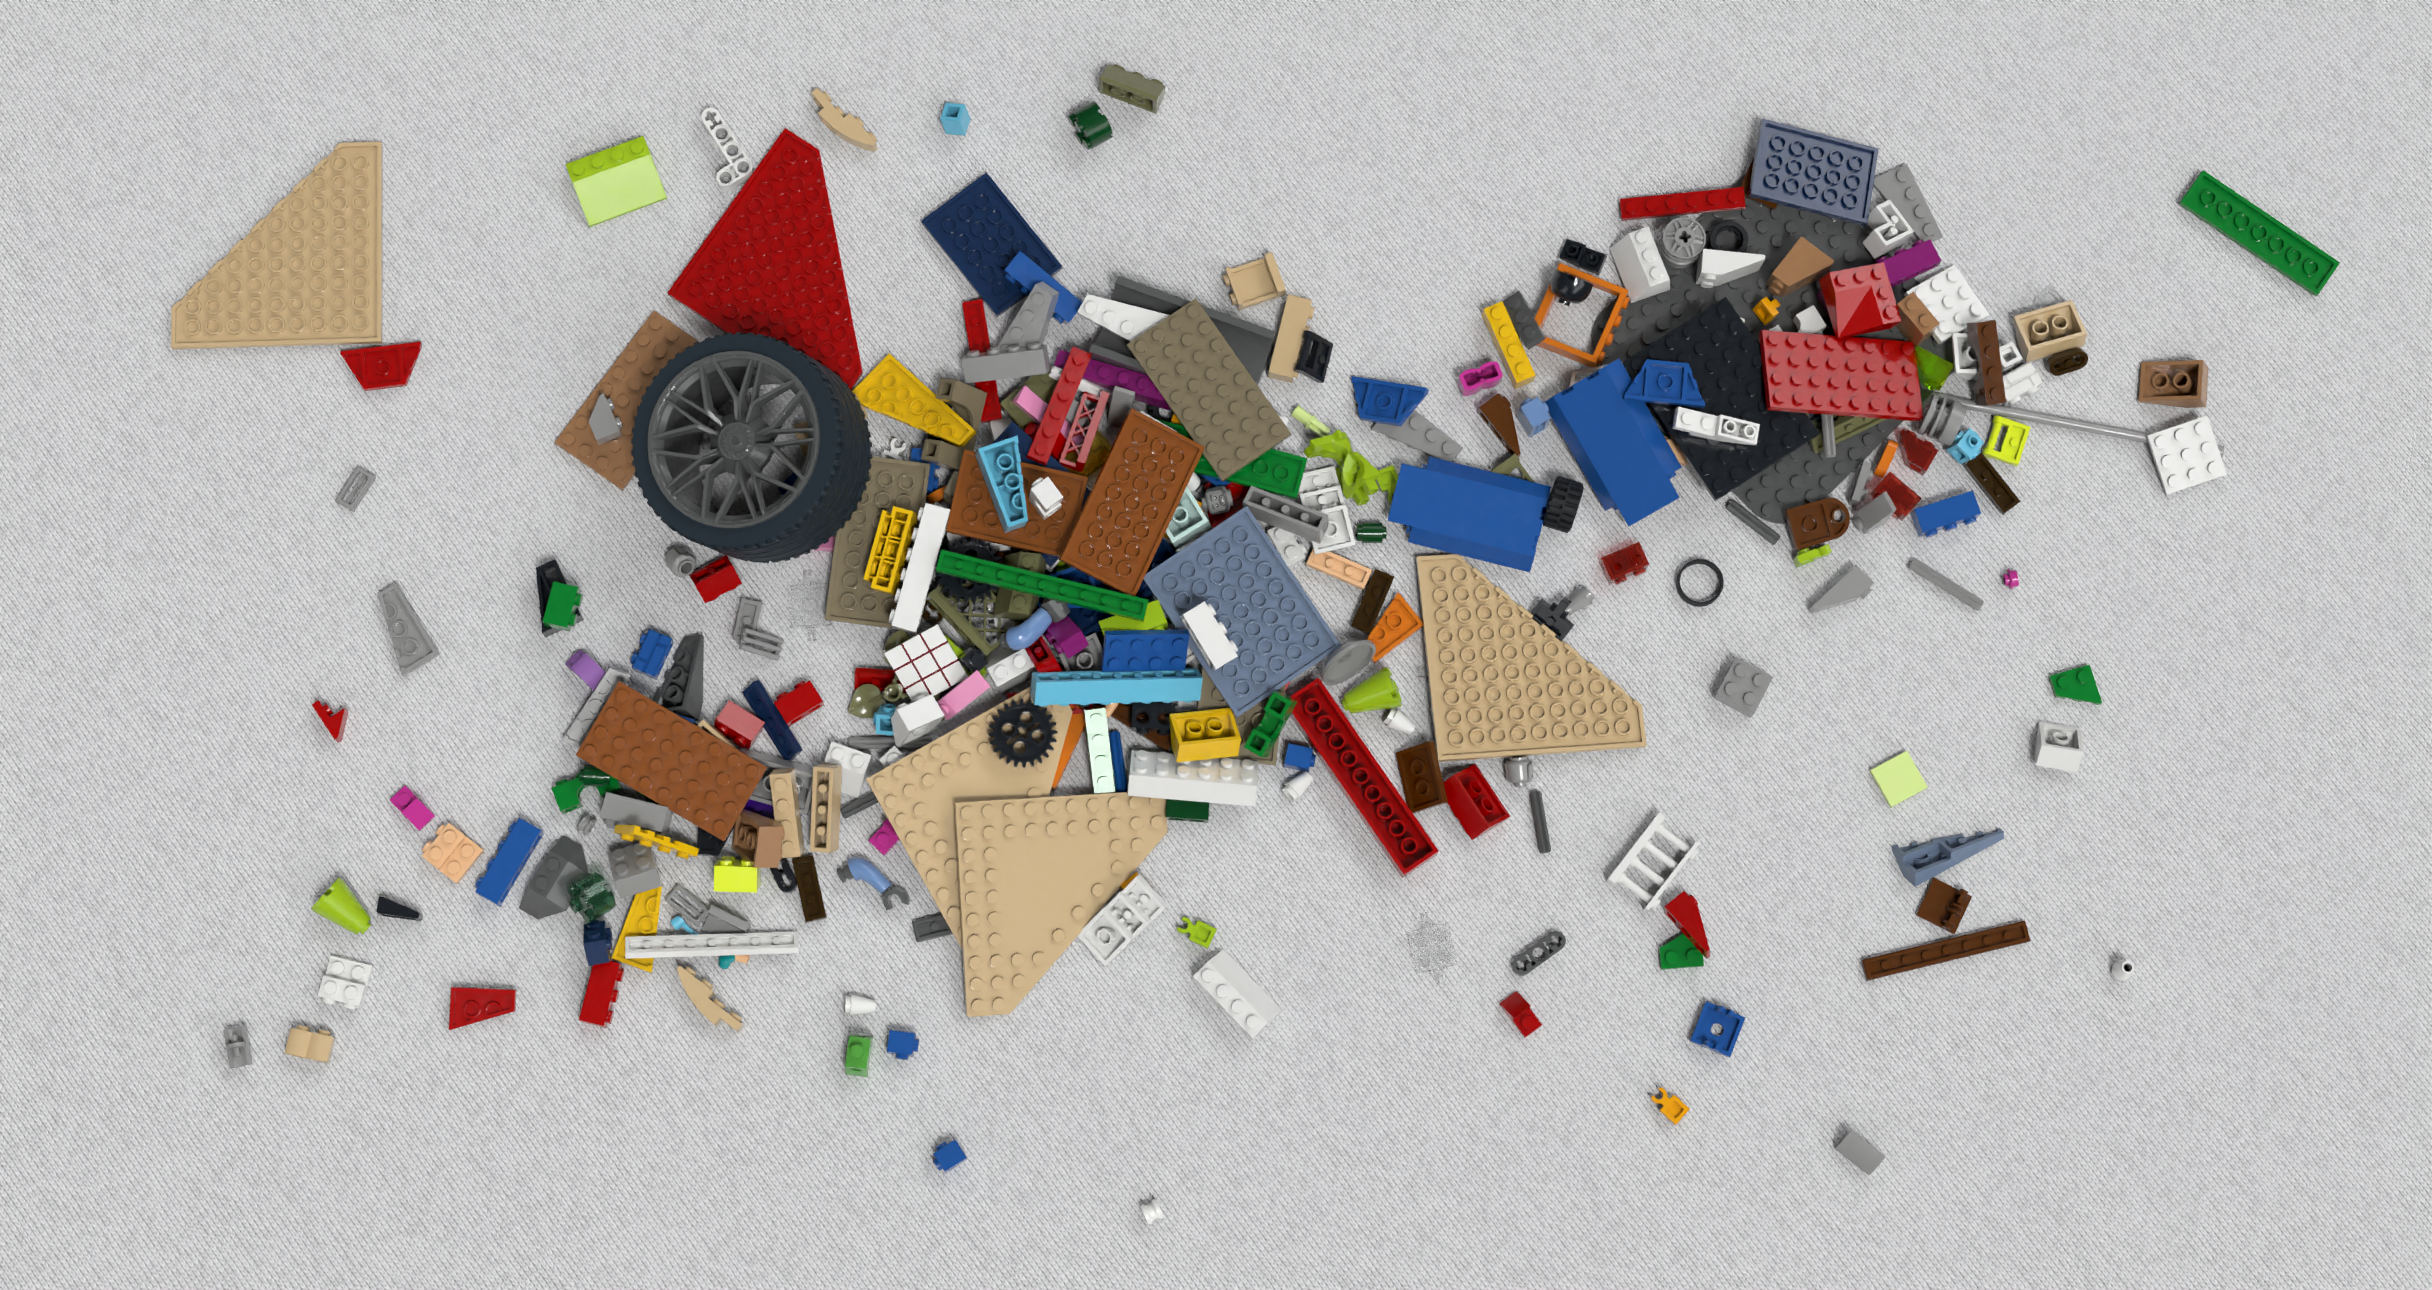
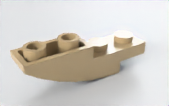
(847, 128)
(701, 994)

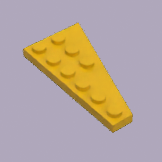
(903, 397)

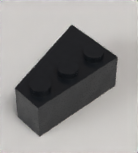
(545, 576)

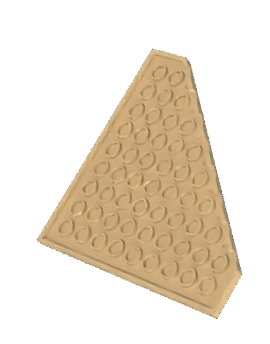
(302, 270)
(1507, 681)
(960, 767)
(1036, 878)

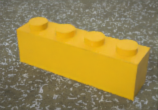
(1508, 345)

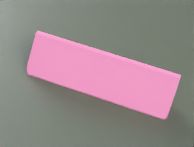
(1035, 409)

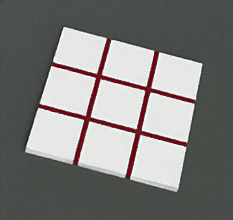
(926, 664)

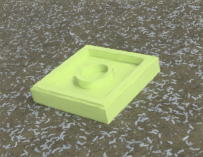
(1898, 779)

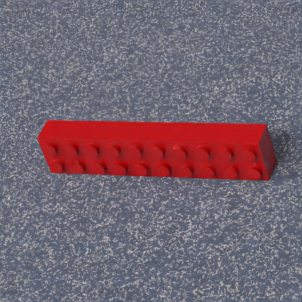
(1361, 779)

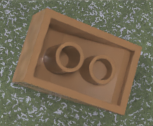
(2174, 383)
(758, 839)

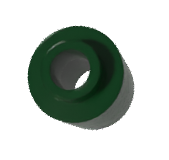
(1371, 532)
(593, 776)

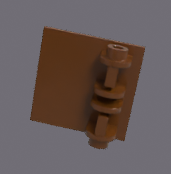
(1944, 905)

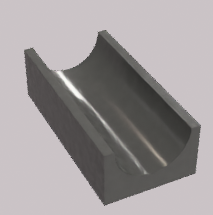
(1247, 340)

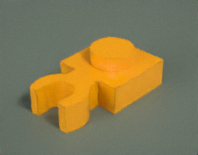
(1672, 1108)

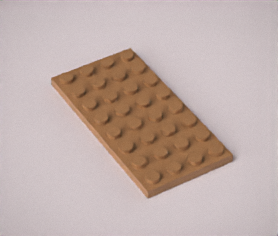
(624, 384)

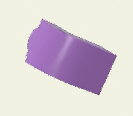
(586, 669)

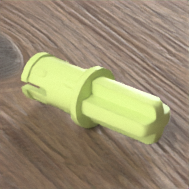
(1310, 422)

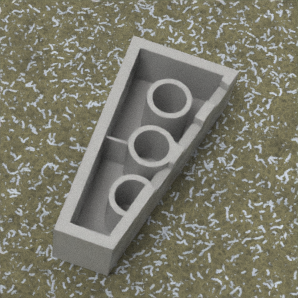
(1032, 319)

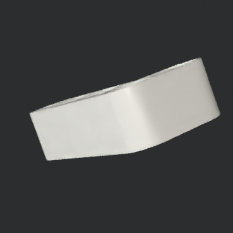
(724, 146)

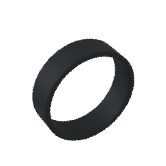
(1712, 566)

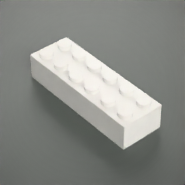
(920, 570)
(1200, 780)

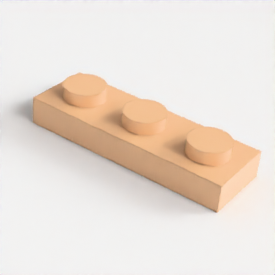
(1340, 568)

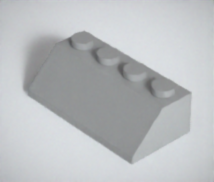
(803, 773)

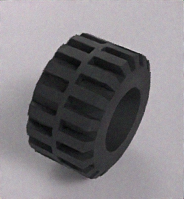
(1563, 504)

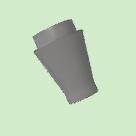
(1579, 600)

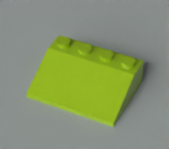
(616, 181)

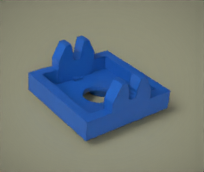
(1731, 1025)

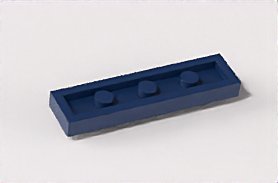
(774, 722)

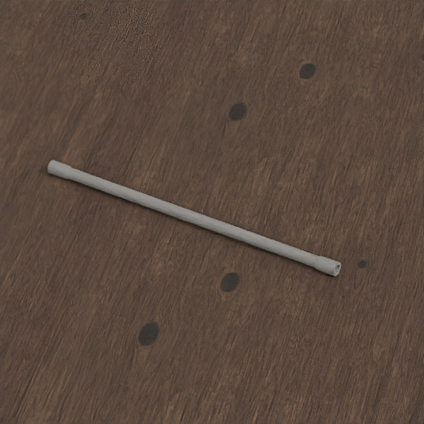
(2053, 420)

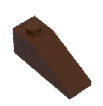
(1500, 420)

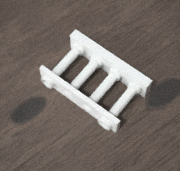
(1644, 843)

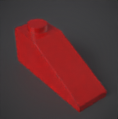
(1686, 916)

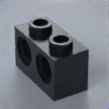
(1153, 712)

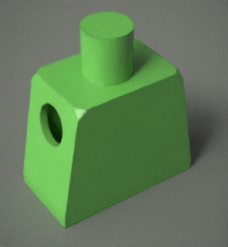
(858, 1055)

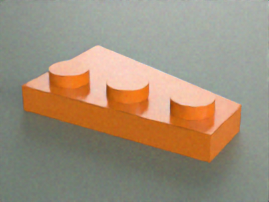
(1394, 627)

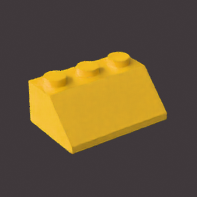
(1204, 735)

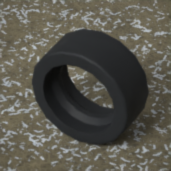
(1731, 226)

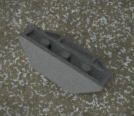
(548, 889)

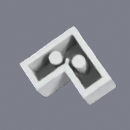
(1888, 228)

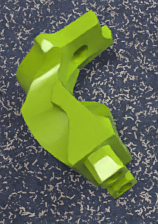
(1355, 472)

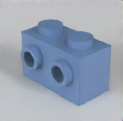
(1533, 416)

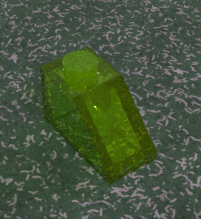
(1931, 368)

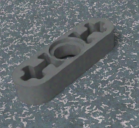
(1522, 958)

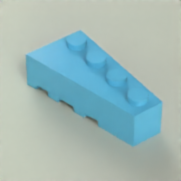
(1004, 481)

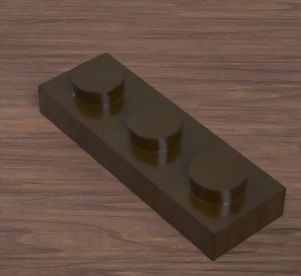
(1992, 483)
(1372, 601)
(809, 889)

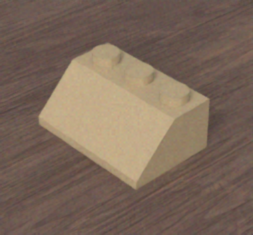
(2049, 331)

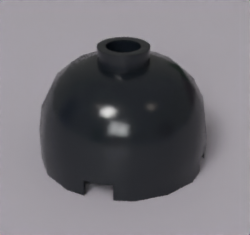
(1569, 288)

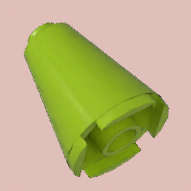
(1373, 694)
(342, 908)

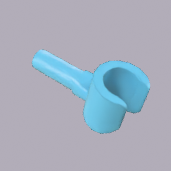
(678, 922)

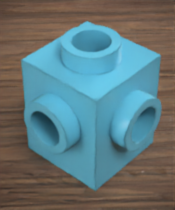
(1965, 446)
(882, 719)

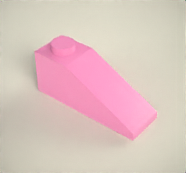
(962, 694)

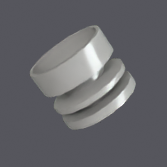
(1674, 250)
(1942, 419)

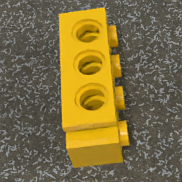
(896, 545)

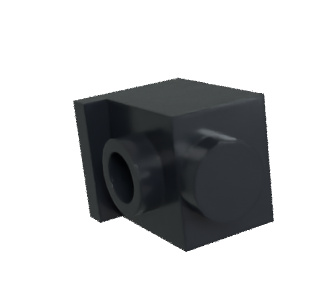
(972, 659)

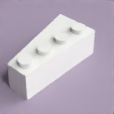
(1119, 318)

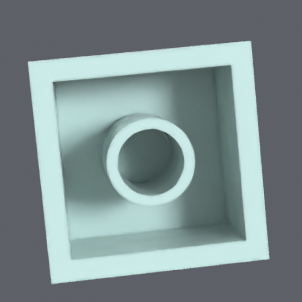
(1187, 521)

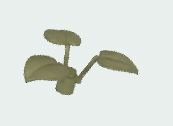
(868, 698)

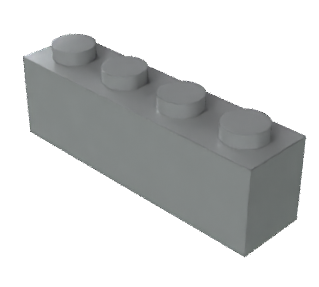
(1005, 364)
(1286, 514)

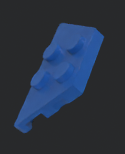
(1665, 384)
(1386, 401)

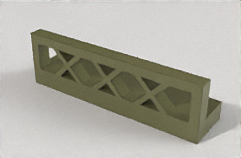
(1843, 428)

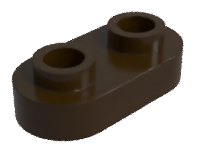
(2065, 362)

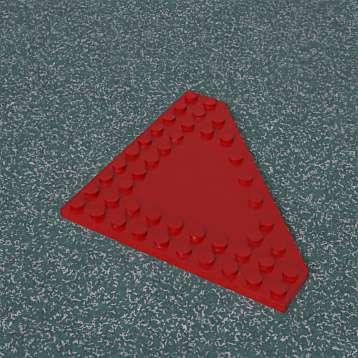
(778, 263)

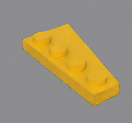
(648, 838)
(641, 921)

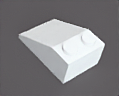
(1720, 266)

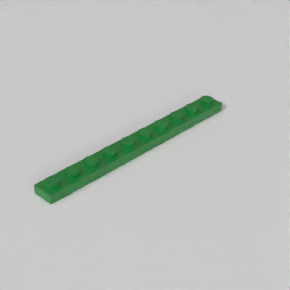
(1042, 585)

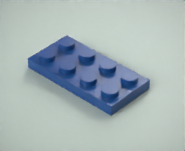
(1144, 650)

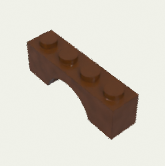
(1990, 384)

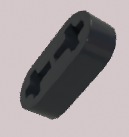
(789, 874)

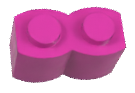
(1485, 377)

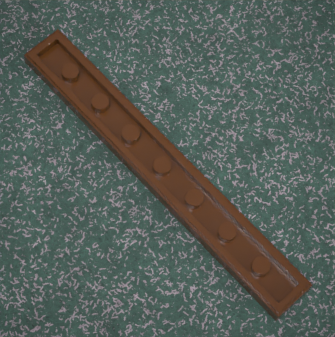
(1945, 950)

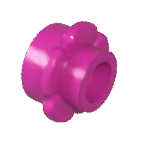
(2011, 579)

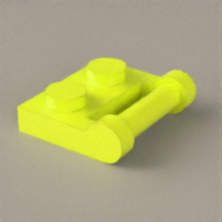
(2012, 444)

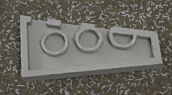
(1905, 194)
(1422, 435)
(407, 634)
(593, 707)

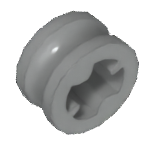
(586, 825)

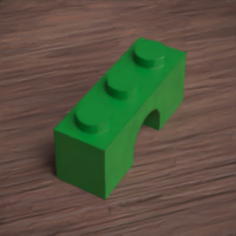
(1276, 715)
(568, 792)

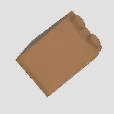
(1799, 268)

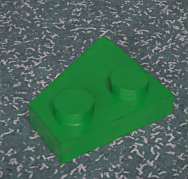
(1680, 954)

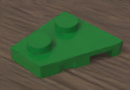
(2076, 685)

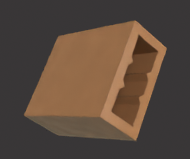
(1916, 319)

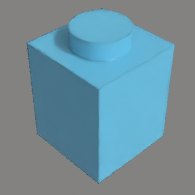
(955, 119)

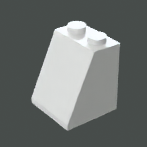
(1009, 668)

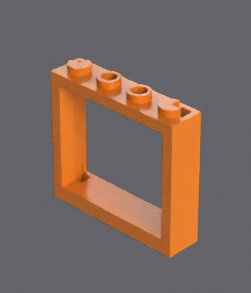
(1606, 337)

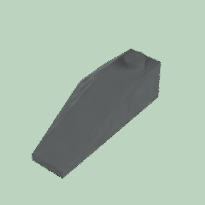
(684, 683)

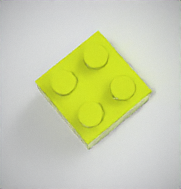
(736, 875)

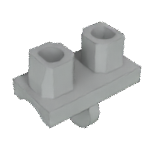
(237, 1047)

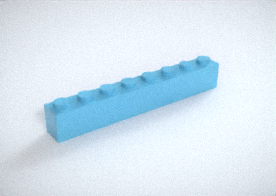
(1115, 687)

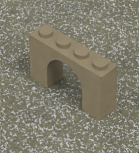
(969, 406)

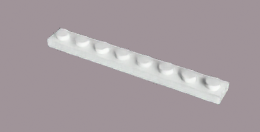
(711, 945)

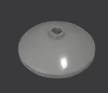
(1347, 661)

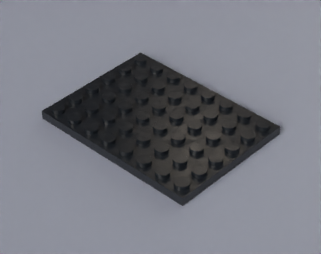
(1731, 382)

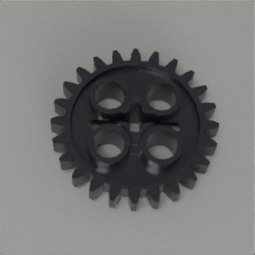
(954, 584)
(1034, 750)

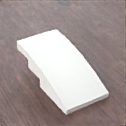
(1323, 493)
(1122, 920)

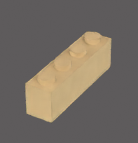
(1289, 338)
(825, 808)
(787, 810)

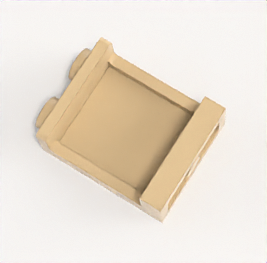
(1254, 282)

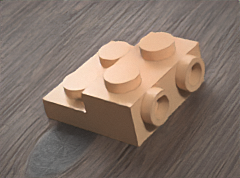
(451, 852)

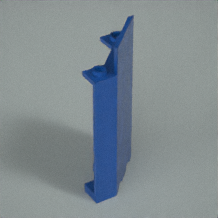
(1616, 443)
(1470, 512)

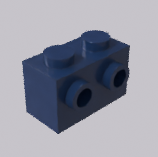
(597, 942)

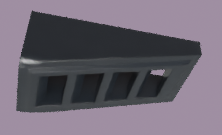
(392, 909)

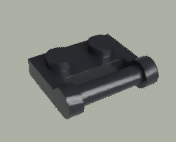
(1318, 358)

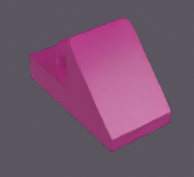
(412, 808)
(884, 838)

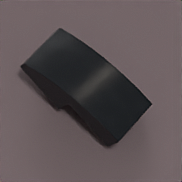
(1583, 257)

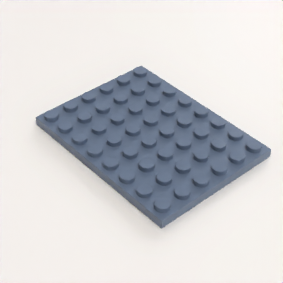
(1254, 599)

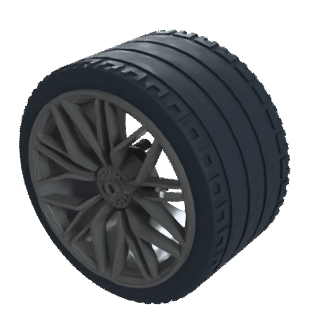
(678, 414)

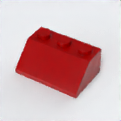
(1474, 802)

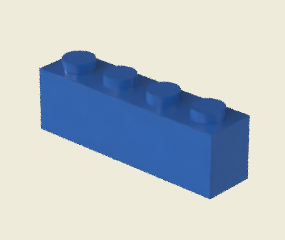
(1027, 274)
(509, 862)

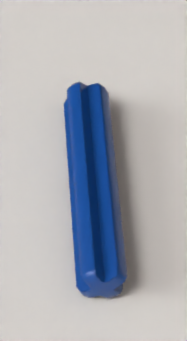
(1118, 761)

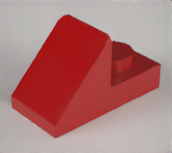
(335, 723)
(1520, 1014)

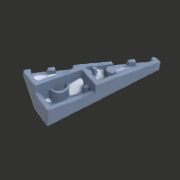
(1927, 860)

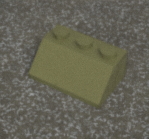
(1131, 88)
(1039, 384)
(1016, 604)

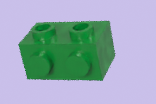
(562, 606)

